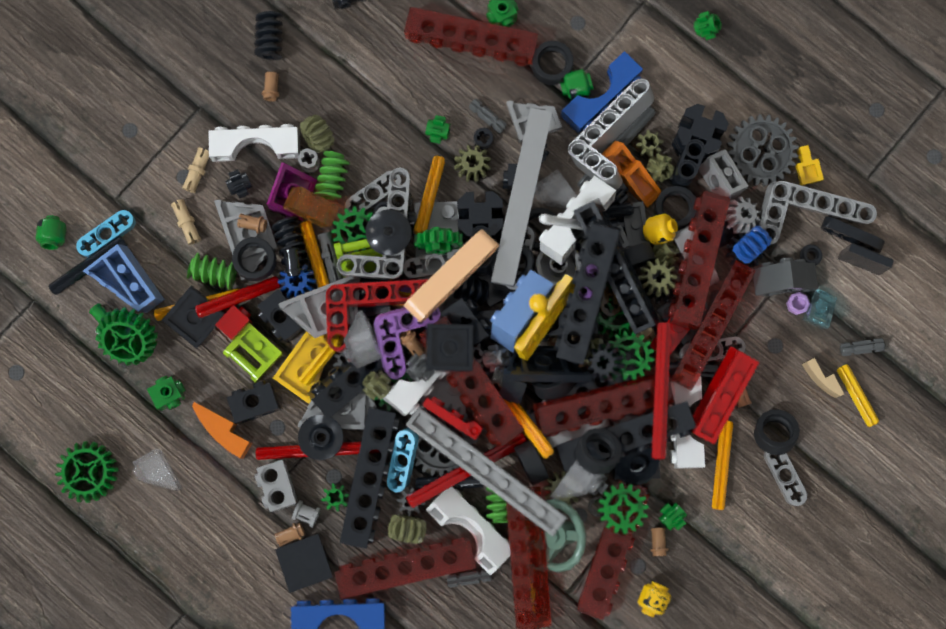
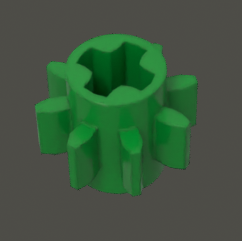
(707, 25)
(438, 129)
(329, 499)
(672, 516)

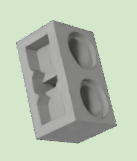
(283, 483)

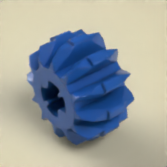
(752, 244)
(302, 287)

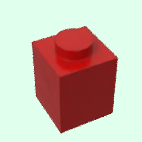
(234, 322)

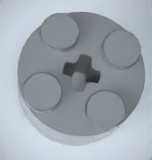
(545, 264)

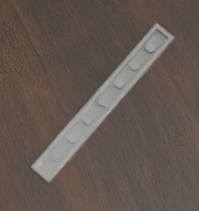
(521, 197)
(486, 471)

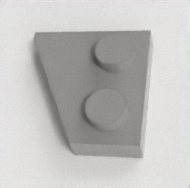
(519, 115)

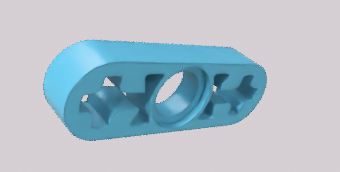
(106, 224)
(395, 467)

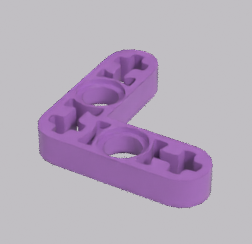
(395, 328)

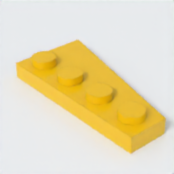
(298, 362)

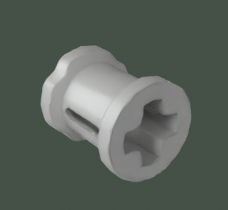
(309, 168)
(306, 513)

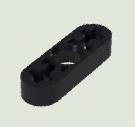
(852, 234)

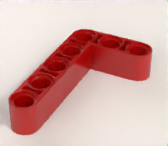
(348, 300)

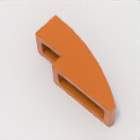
(633, 173)
(222, 431)

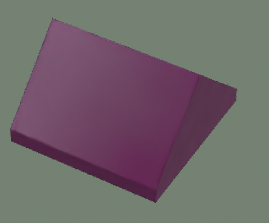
(285, 180)

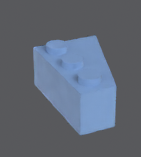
(126, 278)
(516, 314)

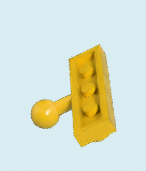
(548, 312)

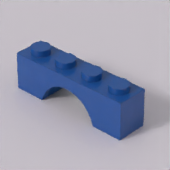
(584, 111)
(366, 615)

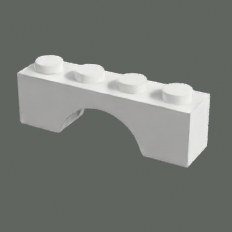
(226, 143)
(559, 241)
(405, 395)
(687, 451)
(454, 509)

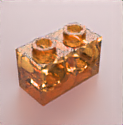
(311, 207)

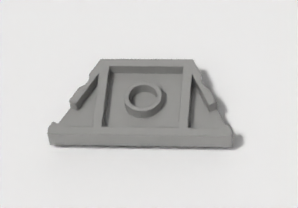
(229, 215)
(310, 308)
(351, 416)

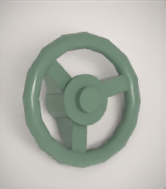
(566, 535)

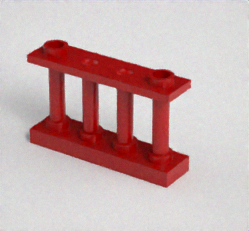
(723, 394)

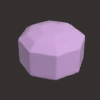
(798, 303)

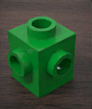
(502, 18)
(159, 393)

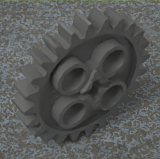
(779, 159)
(437, 462)

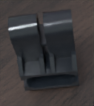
(698, 137)
(480, 216)

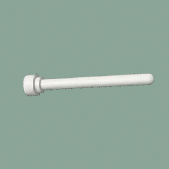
(560, 221)

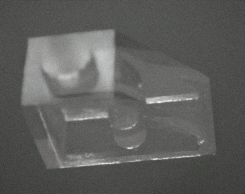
(554, 191)
(361, 342)
(155, 470)
(576, 483)

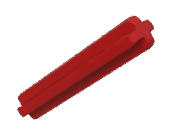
(237, 297)

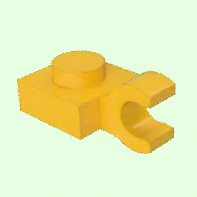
(808, 170)

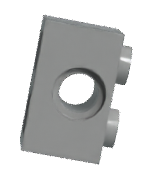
(723, 175)

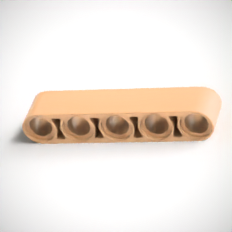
(451, 275)

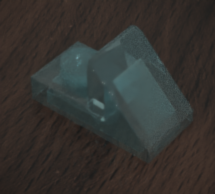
(820, 309)

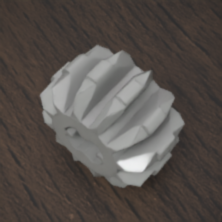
(742, 215)

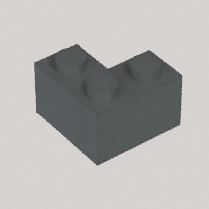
(785, 277)

